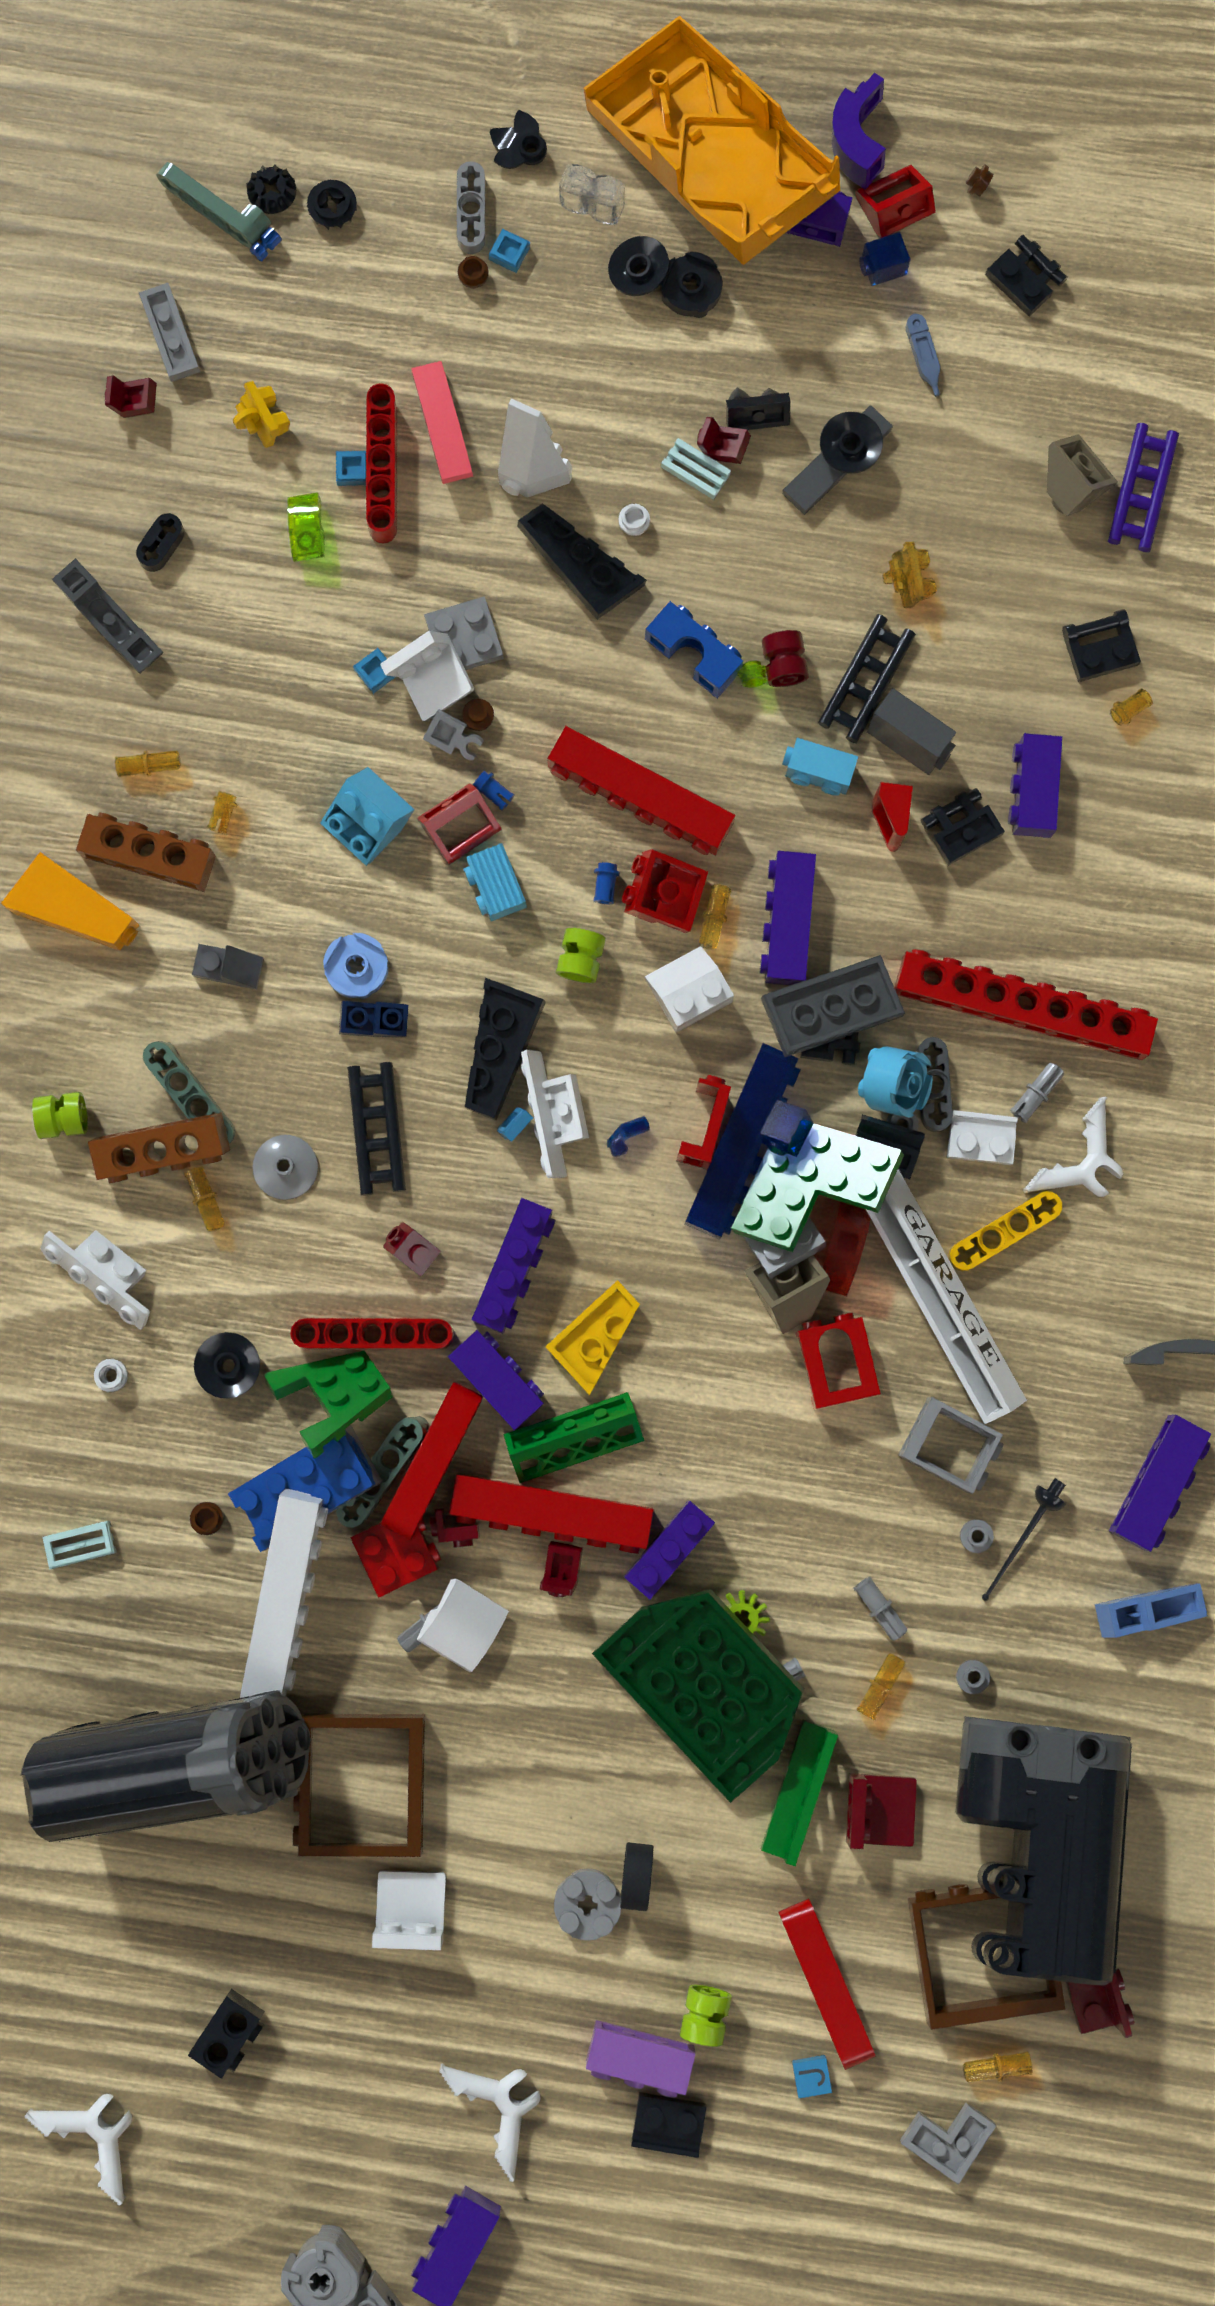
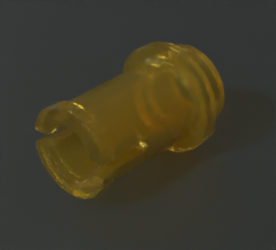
(1133, 705)
(222, 810)

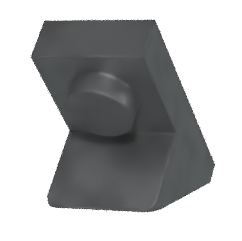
(227, 966)

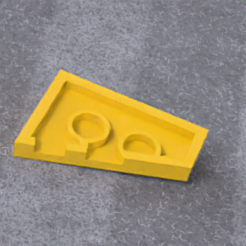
(594, 1335)

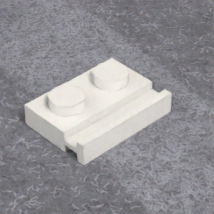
(982, 1137)

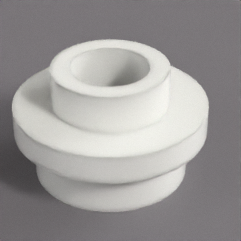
(101, 1371)

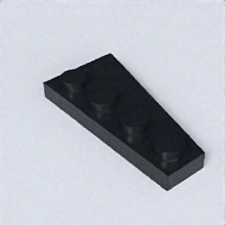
(586, 569)
(503, 1033)

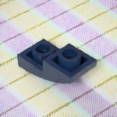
(373, 1020)

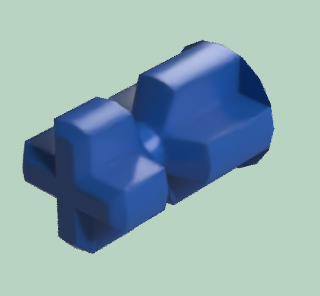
(269, 239)

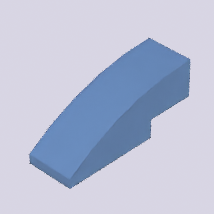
(1150, 1610)

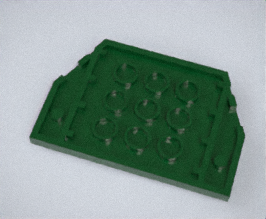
(706, 1686)

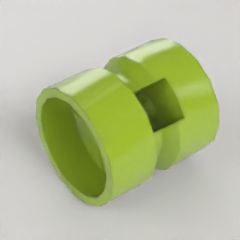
(580, 955)
(60, 1115)
(704, 2021)

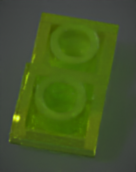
(305, 527)

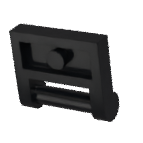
(1105, 655)

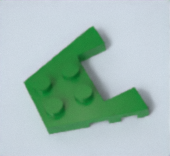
(345, 1387)

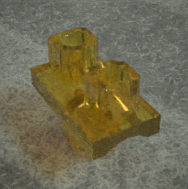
(907, 576)

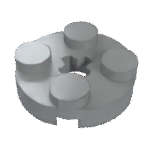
(599, 1920)

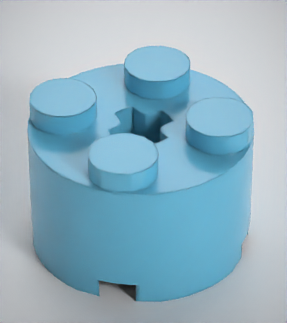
(896, 1081)

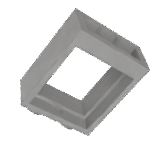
(920, 1430)

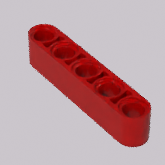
(381, 449)
(357, 1327)
(431, 1461)
(827, 1984)

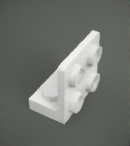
(430, 673)
(410, 1910)

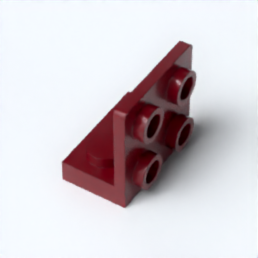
(880, 1810)
(1101, 2006)

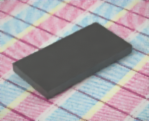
(832, 1006)

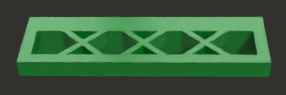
(572, 1432)
(799, 1791)

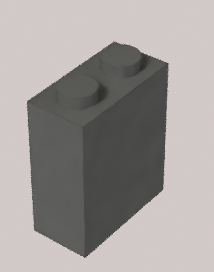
(912, 732)

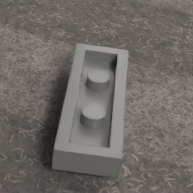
(169, 332)

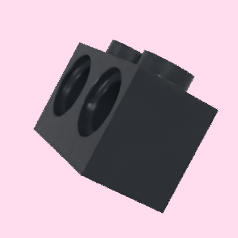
(222, 2031)

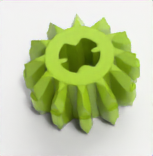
(752, 1613)

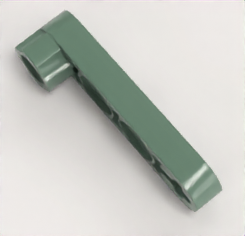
(243, 226)
(192, 1091)
(387, 1474)

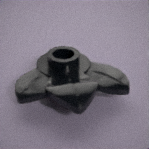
(515, 141)

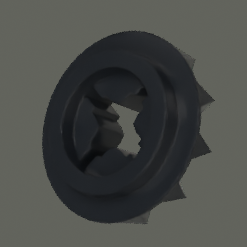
(340, 194)
(272, 201)

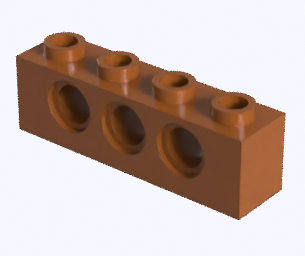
(191, 873)
(108, 1149)

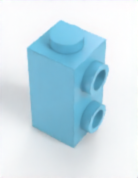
(819, 766)

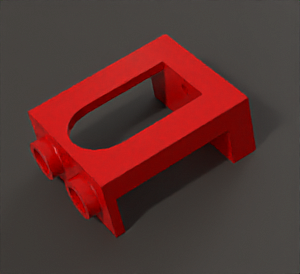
(701, 1155)
(809, 1343)

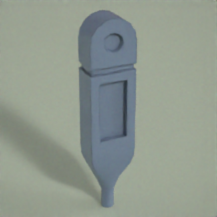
(923, 350)

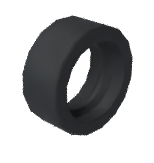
(637, 1876)

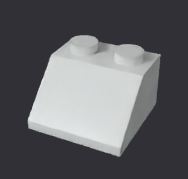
(690, 988)

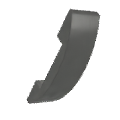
(107, 616)
(1154, 1353)

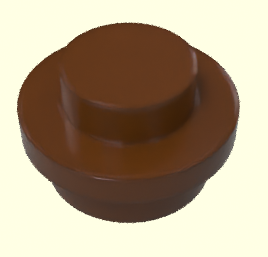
(979, 180)
(473, 272)
(478, 714)
(206, 1518)

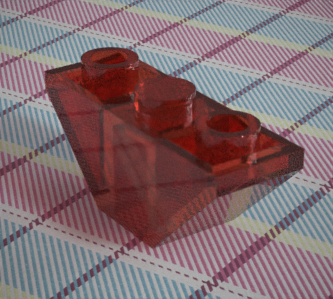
(845, 1247)

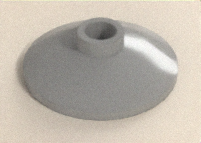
(297, 1178)

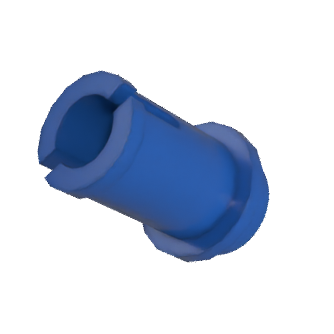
(491, 789)
(605, 883)

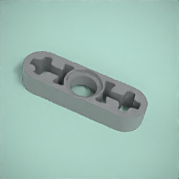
(465, 196)

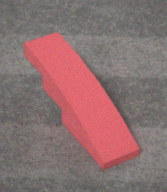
(442, 422)

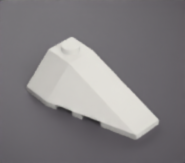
(528, 456)

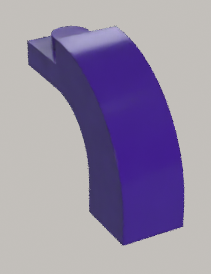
(858, 154)

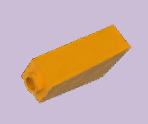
(62, 901)

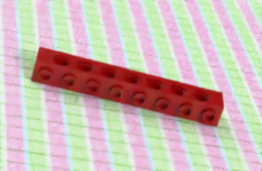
(1138, 1022)

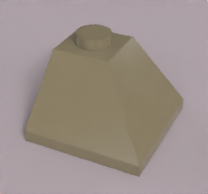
(1075, 475)
(792, 1294)

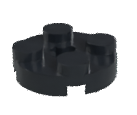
(695, 301)

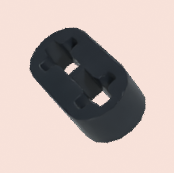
(154, 538)

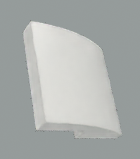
(462, 1625)

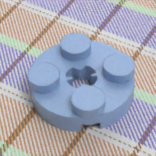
(338, 971)

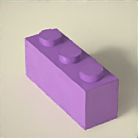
(640, 2059)

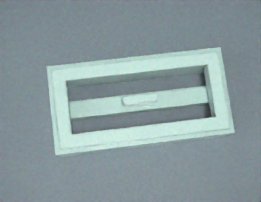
(701, 458)
(107, 1538)

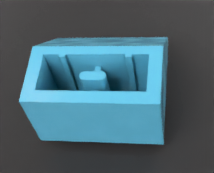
(366, 815)

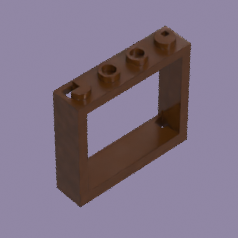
(302, 1801)
(973, 2011)

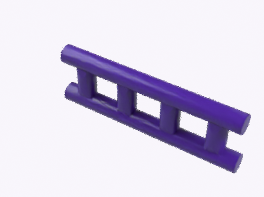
(1160, 478)

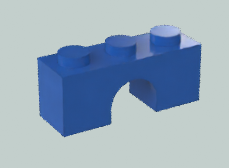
(676, 629)

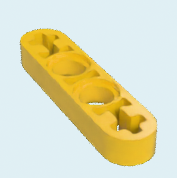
(1004, 1230)

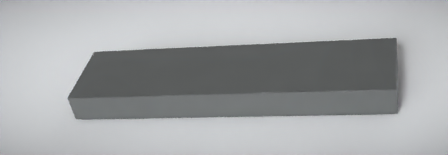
(820, 477)

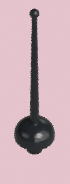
(1048, 1500)

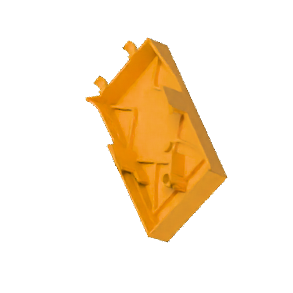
(713, 139)

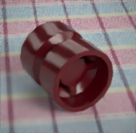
(784, 653)

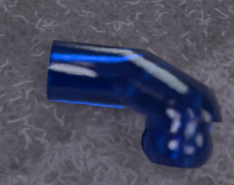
(626, 1130)

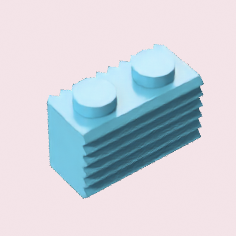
(495, 882)

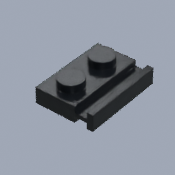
(894, 1136)
(668, 2125)

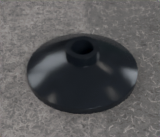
(638, 254)
(851, 429)
(210, 1361)

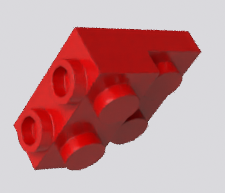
(664, 890)
(393, 1559)

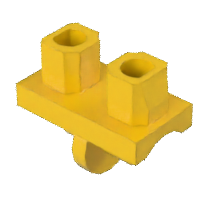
(256, 417)

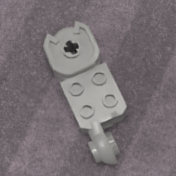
(347, 2279)

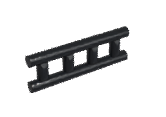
(870, 697)
(365, 1145)

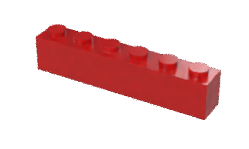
(640, 791)
(552, 1512)

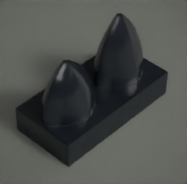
(757, 412)

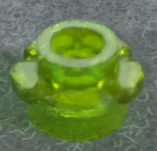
(752, 674)

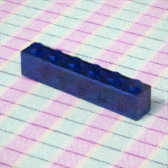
(741, 1142)

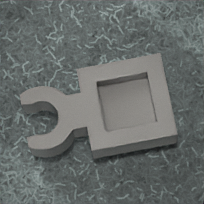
(448, 733)

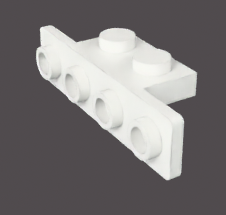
(556, 1112)
(103, 1271)

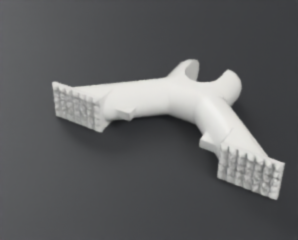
(1085, 1171)
(511, 2109)
(103, 2133)

